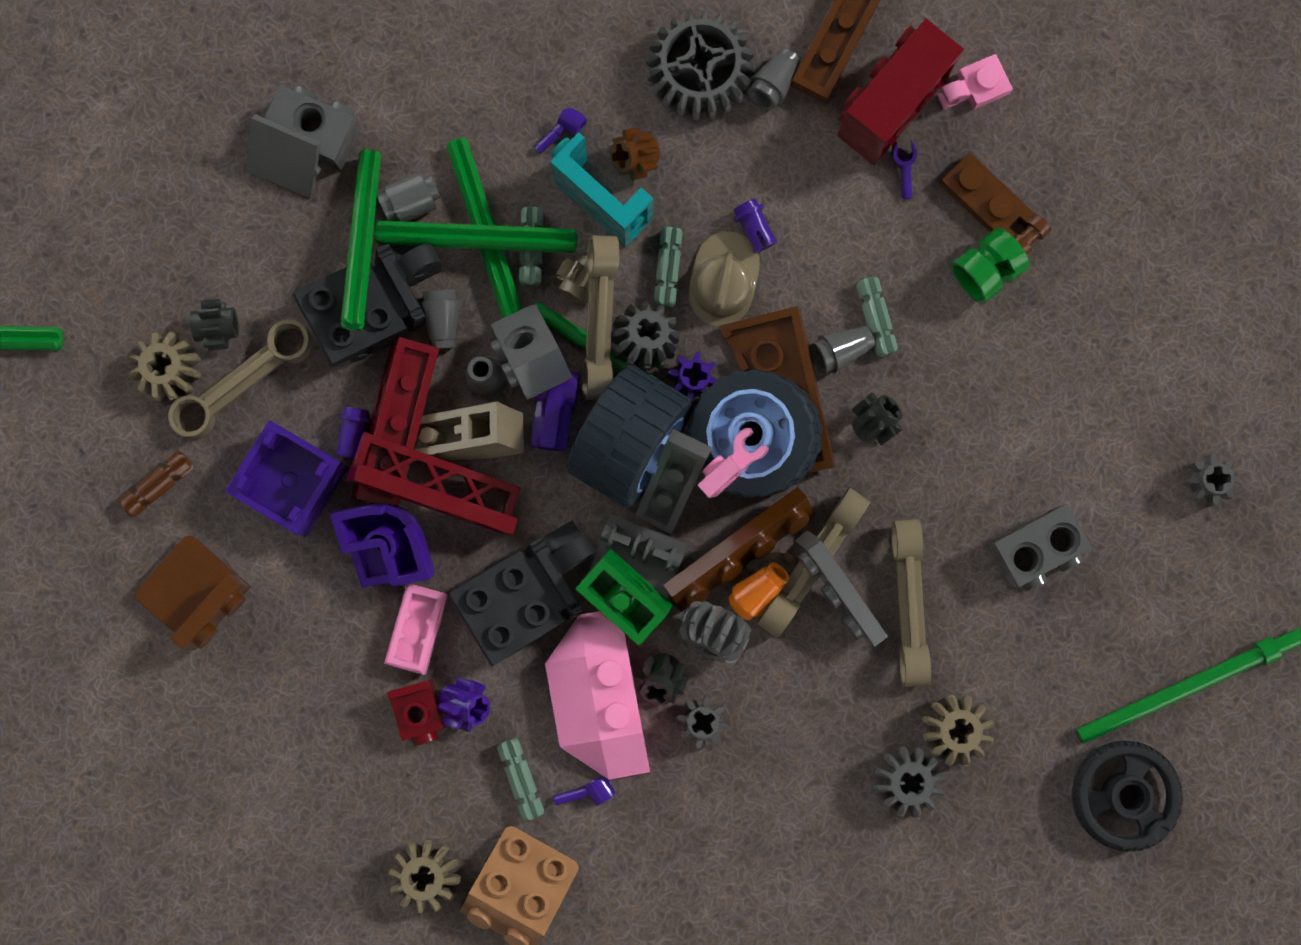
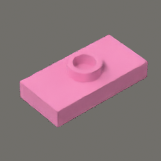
(416, 629)

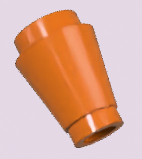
(757, 592)

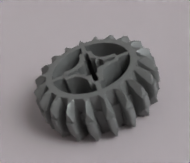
(684, 70)

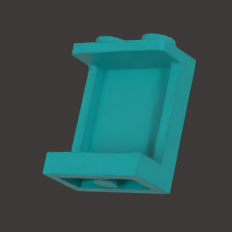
(617, 219)

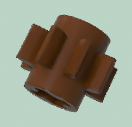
(634, 153)

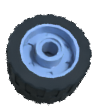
(787, 423)
(627, 435)

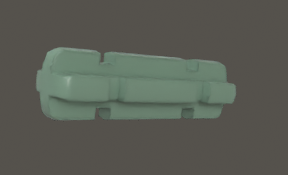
(668, 266)
(530, 272)
(877, 316)
(520, 779)

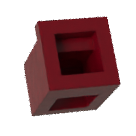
(421, 695)

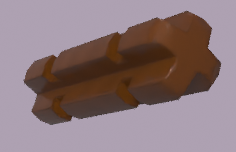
(156, 484)

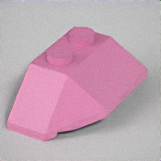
(597, 698)

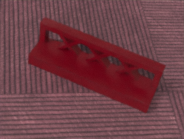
(398, 408)
(434, 499)

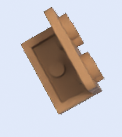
(520, 888)

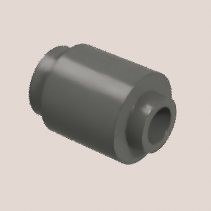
(409, 198)

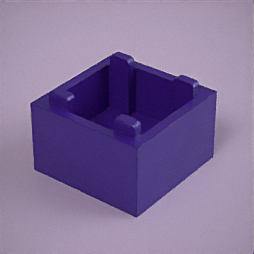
(286, 479)

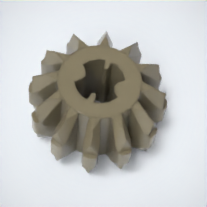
(176, 374)
(969, 739)
(413, 864)

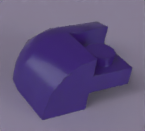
(383, 544)

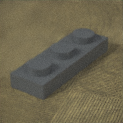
(673, 481)
(839, 589)

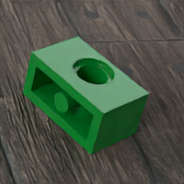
(624, 597)

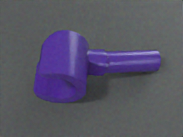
(568, 120)
(905, 168)
(598, 789)

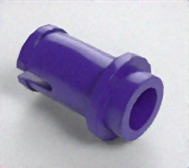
(753, 223)
(352, 427)

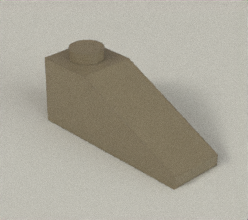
(472, 433)

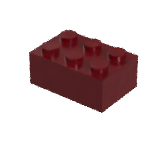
(898, 90)

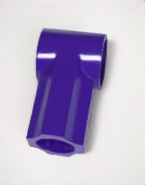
(554, 415)

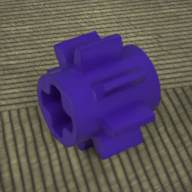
(702, 371)
(464, 704)

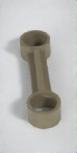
(602, 269)
(240, 380)
(837, 527)
(913, 652)

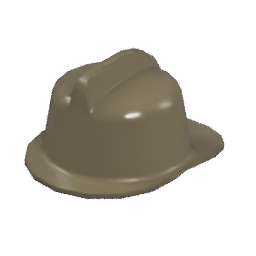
(724, 278)

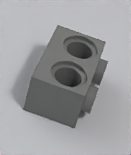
(1035, 539)

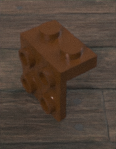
(192, 593)

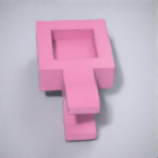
(978, 83)
(723, 472)

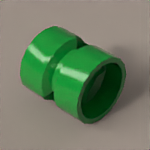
(995, 262)

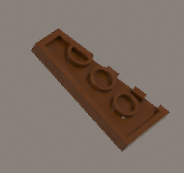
(780, 346)

